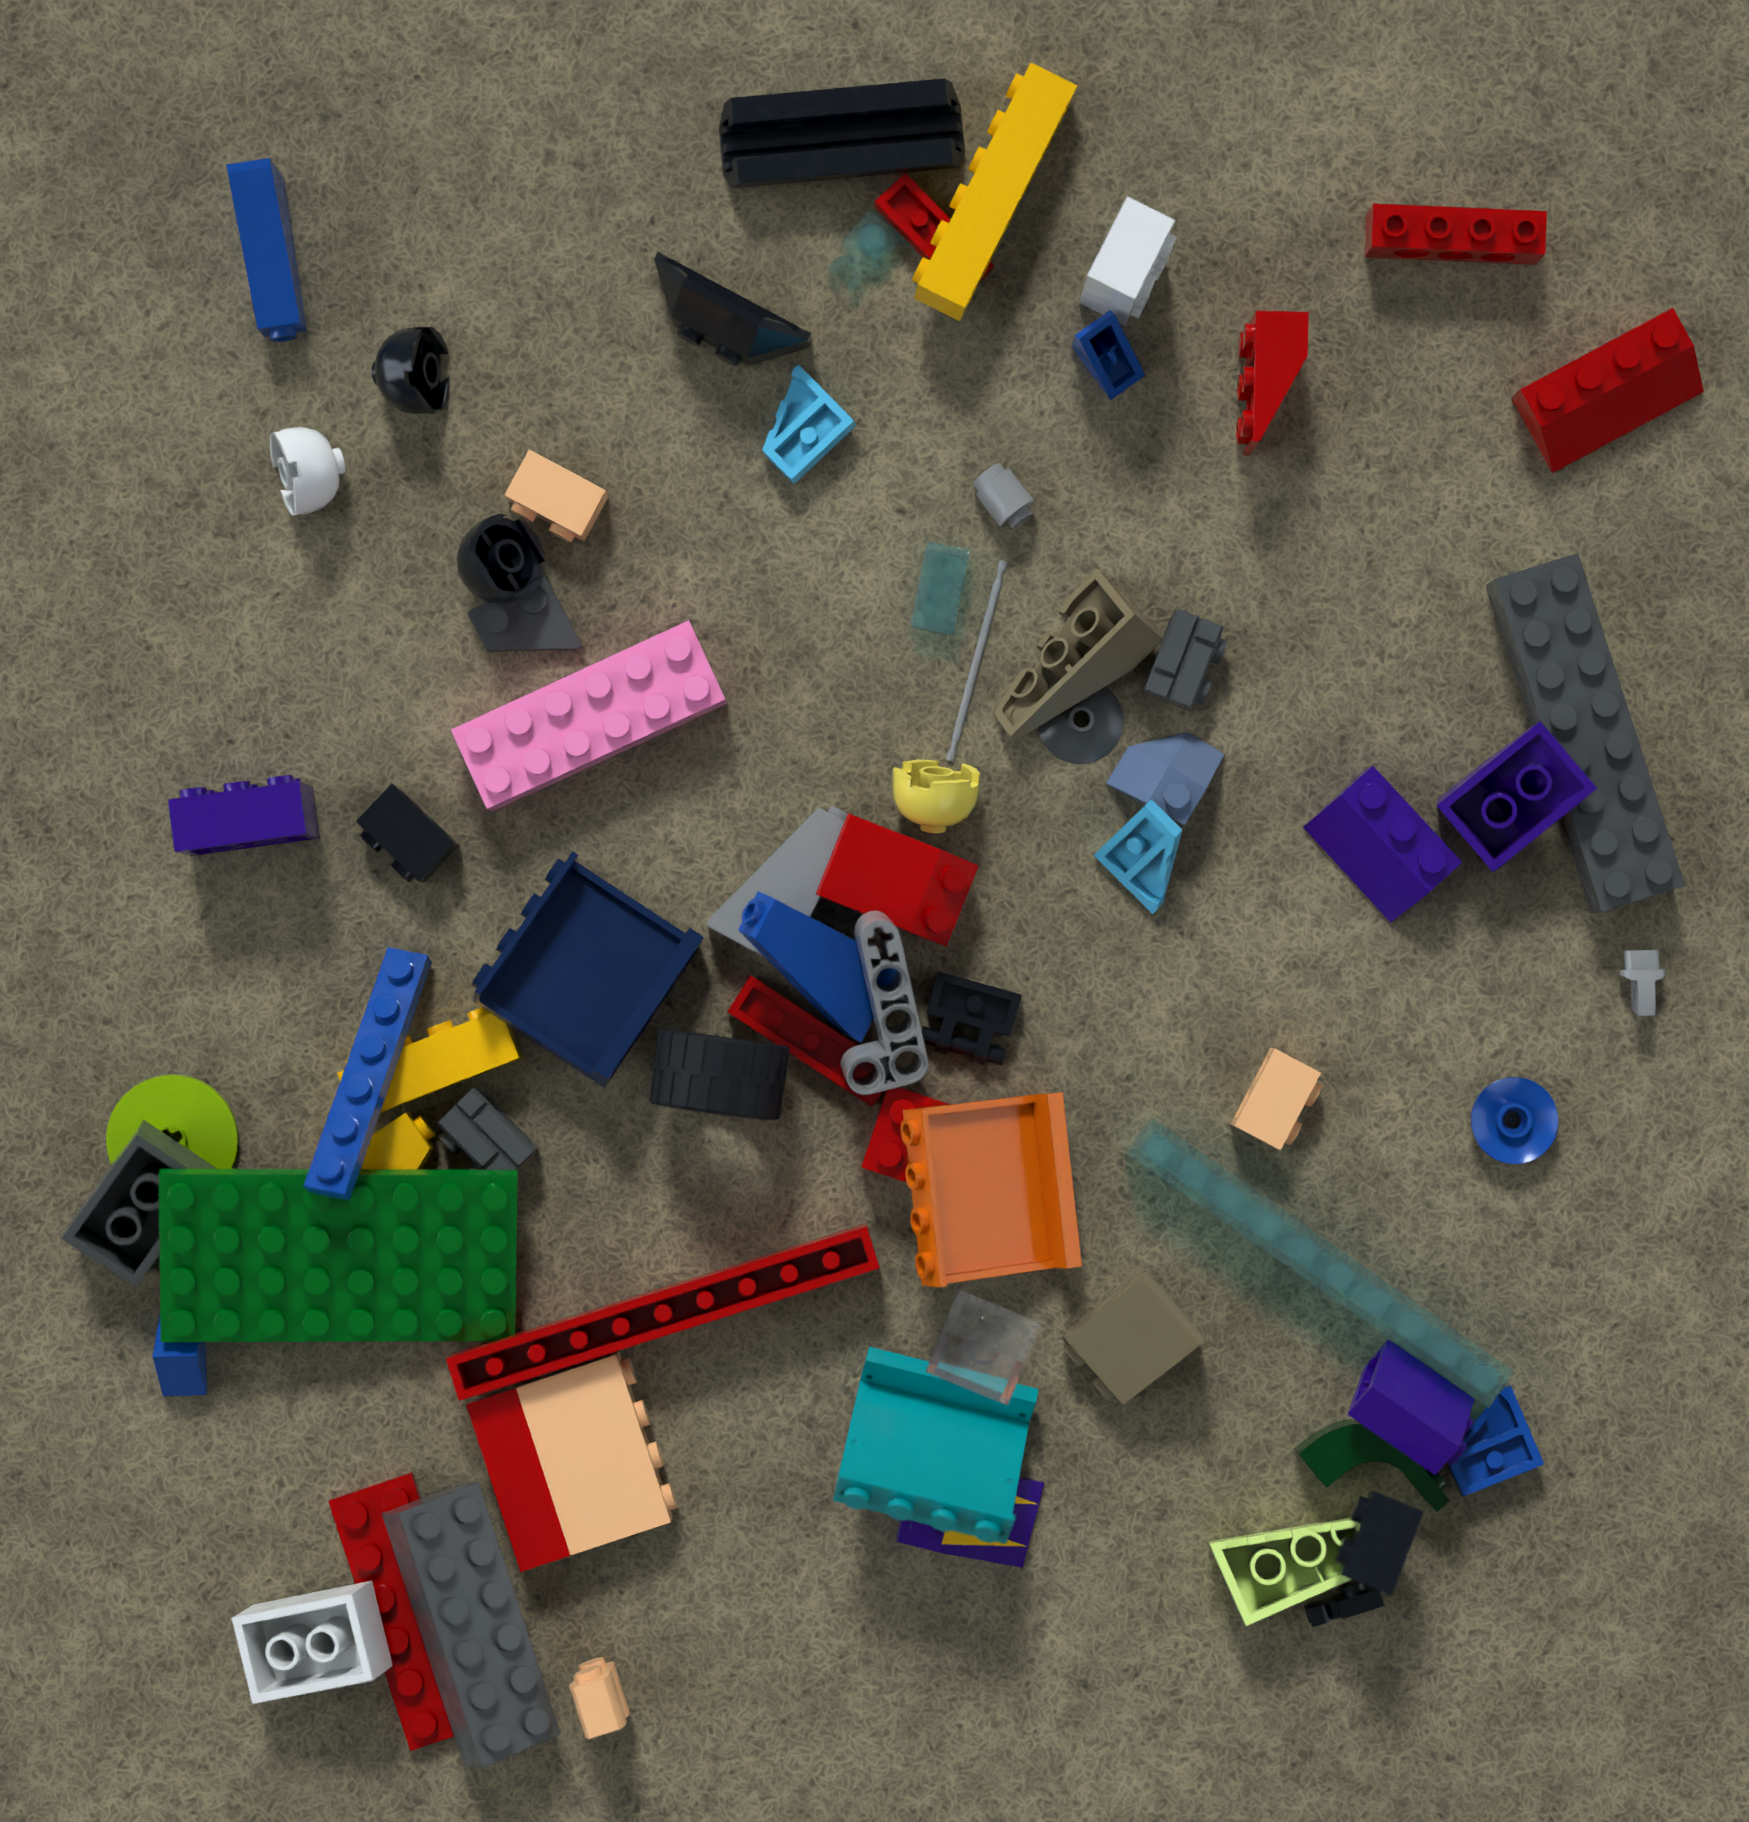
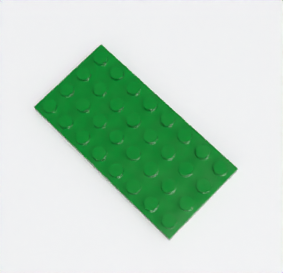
(396, 1263)

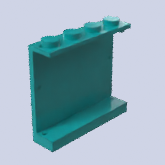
(933, 1449)

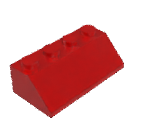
(1611, 390)

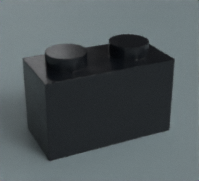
(407, 834)
(1378, 1541)

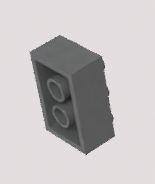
(122, 1212)

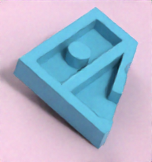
(805, 427)
(1143, 854)

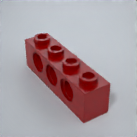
(1455, 234)

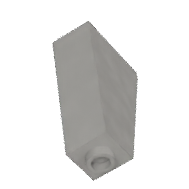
(787, 875)

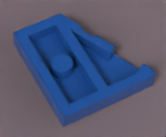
(1496, 1446)

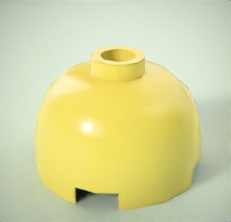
(934, 794)

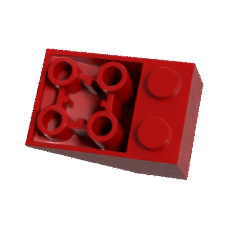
(1274, 353)

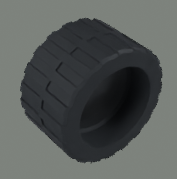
(719, 1075)

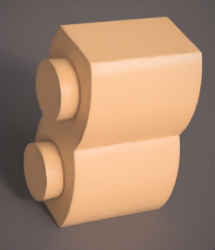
(599, 1698)

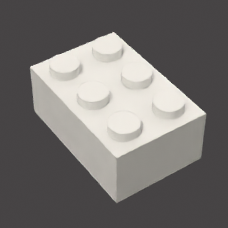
(1129, 262)
(312, 1642)

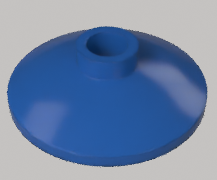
(1536, 1125)

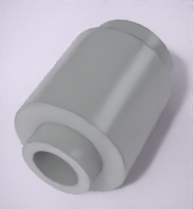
(1004, 496)

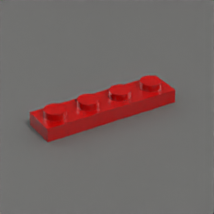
(799, 1031)

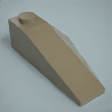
(1092, 649)

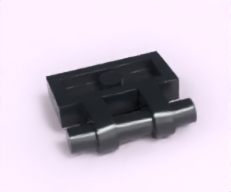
(974, 1005)

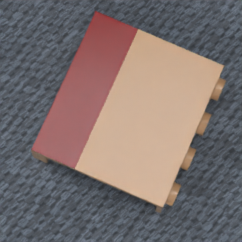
(572, 1461)

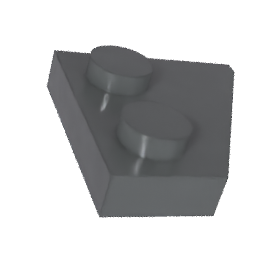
(526, 624)

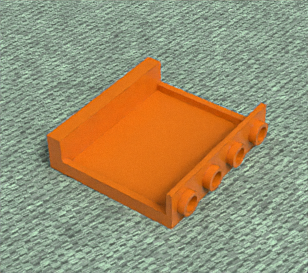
(991, 1188)

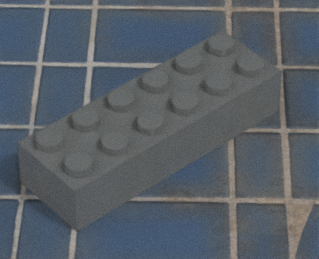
(471, 1624)

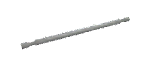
(976, 661)

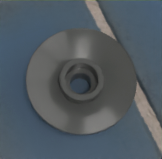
(1087, 743)

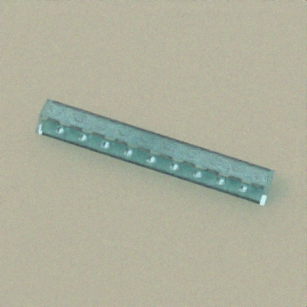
(1319, 1262)

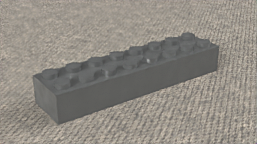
(1577, 695)

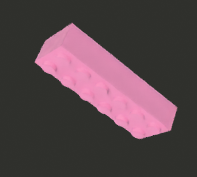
(588, 716)

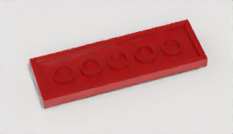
(373, 1559)

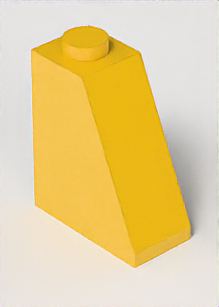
(400, 1144)

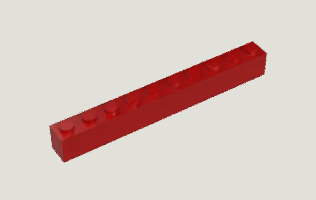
(662, 1311)

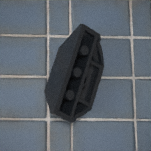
(724, 318)

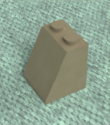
(1132, 1337)

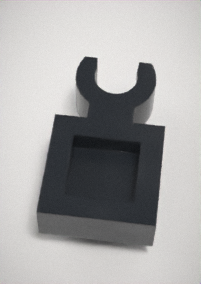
(1353, 1600)

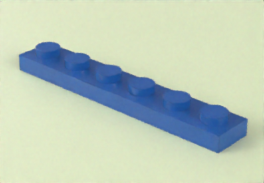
(368, 1074)

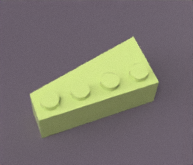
(1281, 1566)

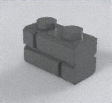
(1184, 660)
(485, 1134)

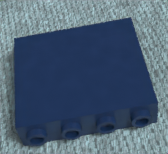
(584, 970)

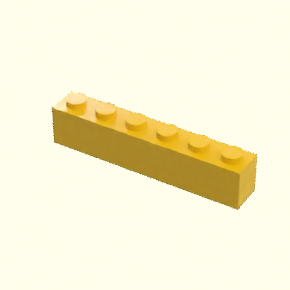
(994, 191)

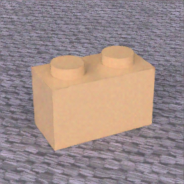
(555, 496)
(1277, 1099)

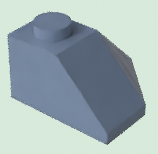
(1169, 772)

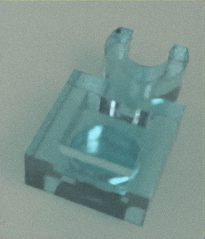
(868, 245)

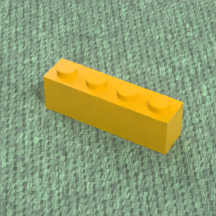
(450, 1056)

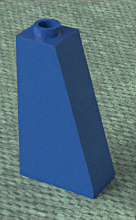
(268, 248)
(815, 961)

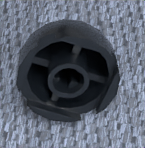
(410, 364)
(500, 560)

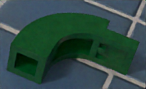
(1349, 1443)

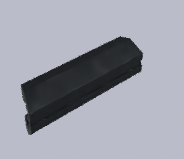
(841, 133)

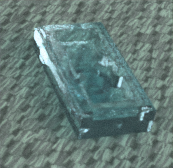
(939, 588)

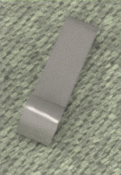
(884, 1000)

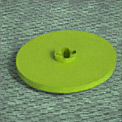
(181, 1106)

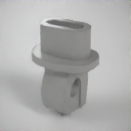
(1643, 971)

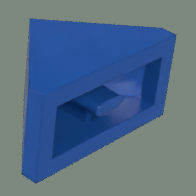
(1108, 355)
(180, 1366)

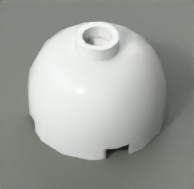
(306, 468)

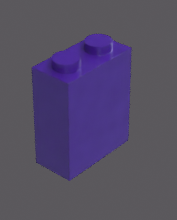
(1412, 1408)

